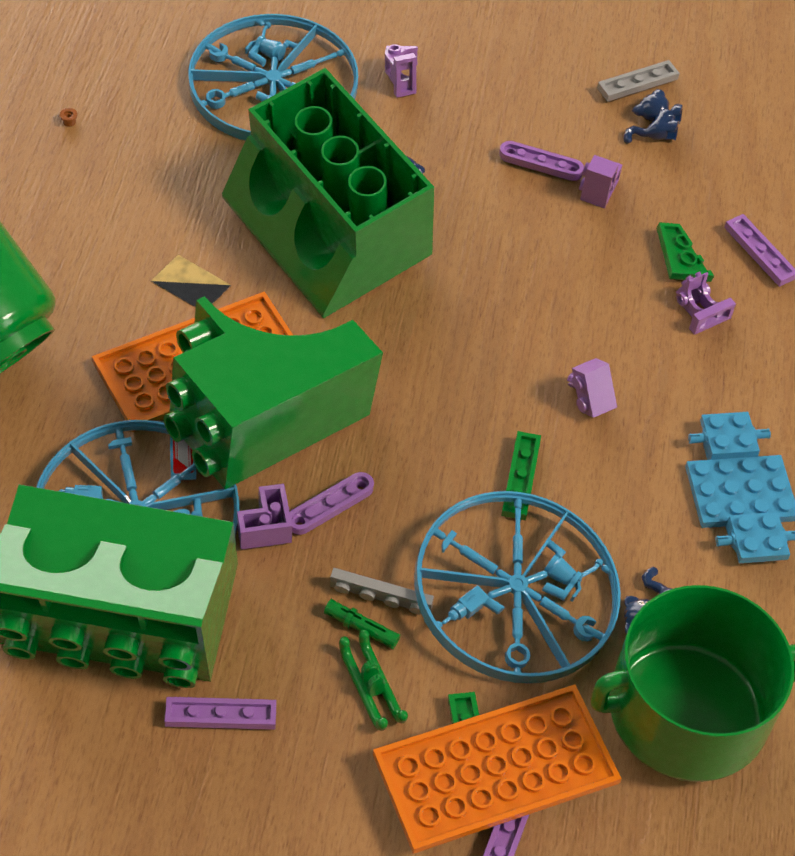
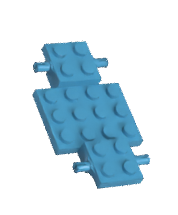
(741, 488)

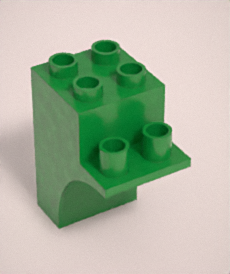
(262, 395)

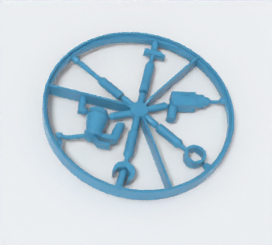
(273, 49)
(121, 442)
(518, 585)

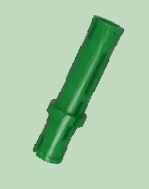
(357, 621)

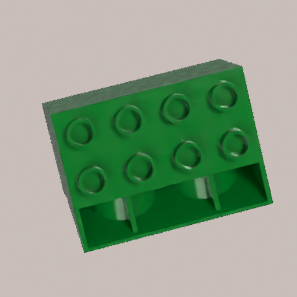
(330, 193)
(114, 585)

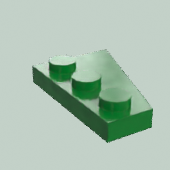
(678, 254)

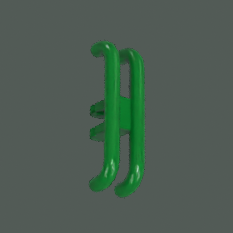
(371, 681)

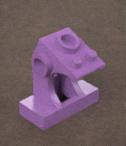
(398, 59)
(697, 290)

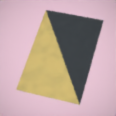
(190, 281)

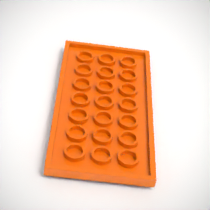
(142, 368)
(495, 768)

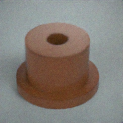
(68, 116)

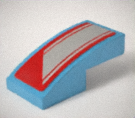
(181, 459)

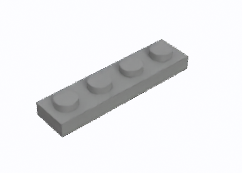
(638, 80)
(374, 589)

